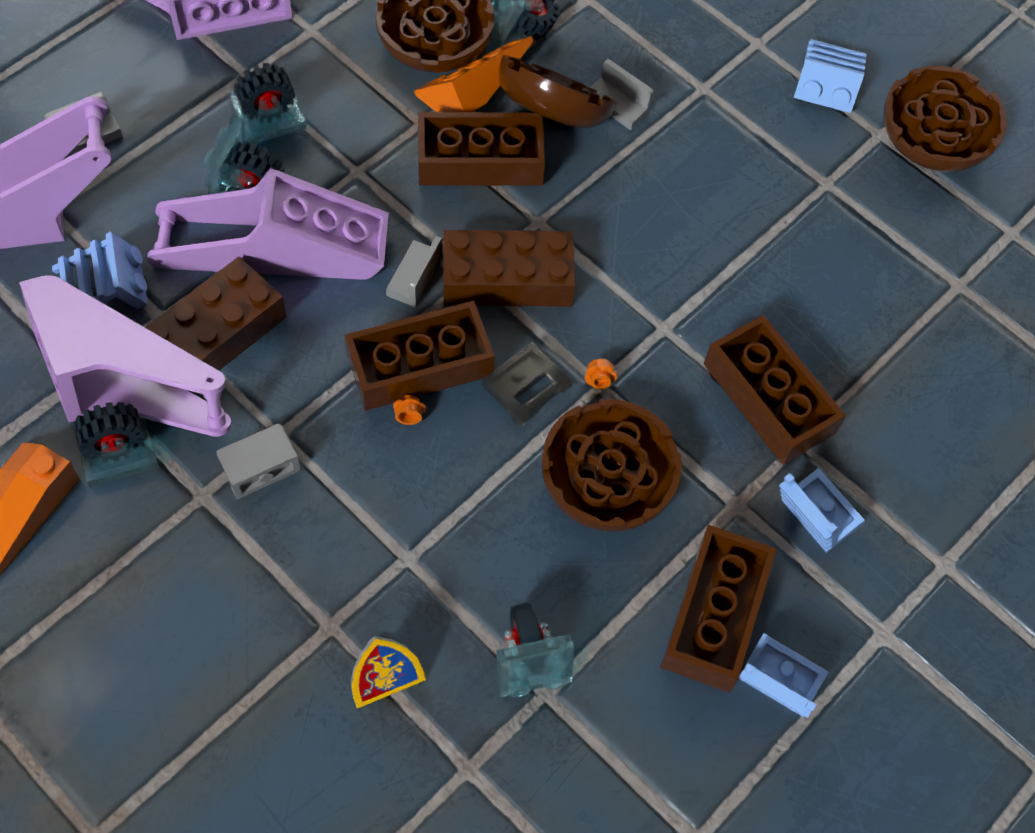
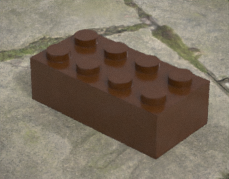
(480, 149)
(508, 268)
(222, 315)
(419, 355)
(773, 389)
(719, 609)

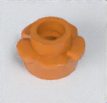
(600, 374)
(409, 410)

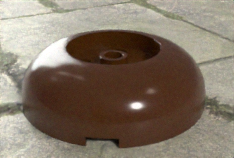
(448, 36)
(553, 94)
(962, 124)
(628, 434)

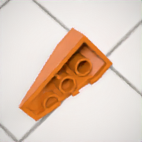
(472, 84)
(30, 490)

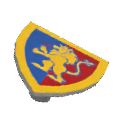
(383, 670)

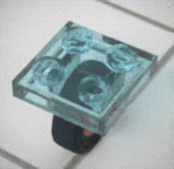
(532, 655)

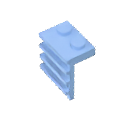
(831, 76)
(115, 268)
(820, 508)
(783, 675)

